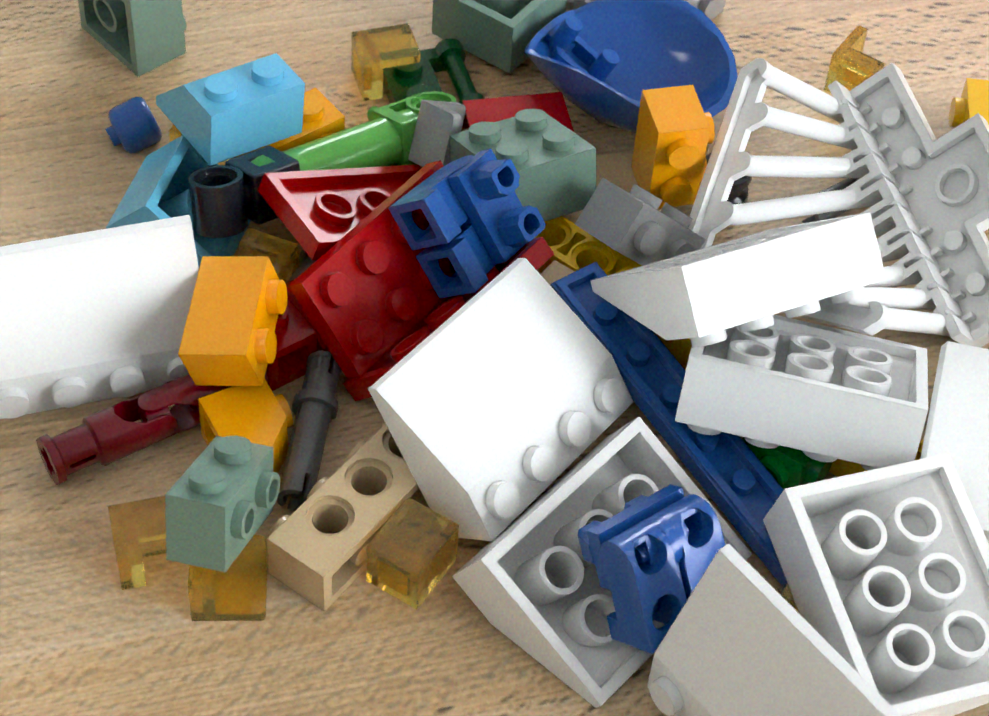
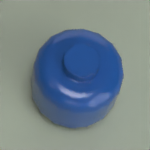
(133, 125)

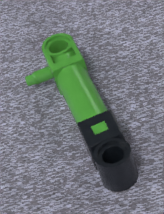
(229, 194)

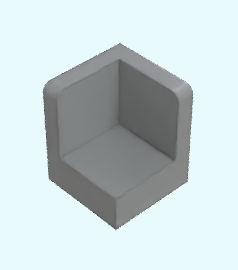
(432, 131)

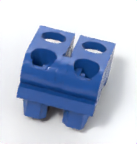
(470, 219)
(652, 560)

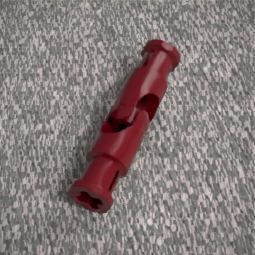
(115, 434)

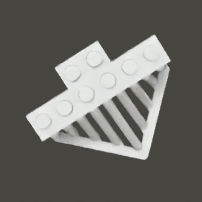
(921, 190)

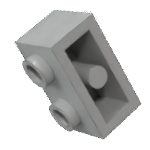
(635, 226)

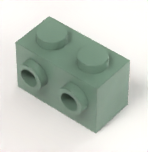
(220, 503)

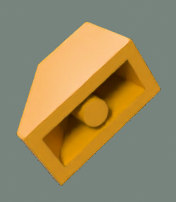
(248, 413)

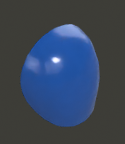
(619, 47)

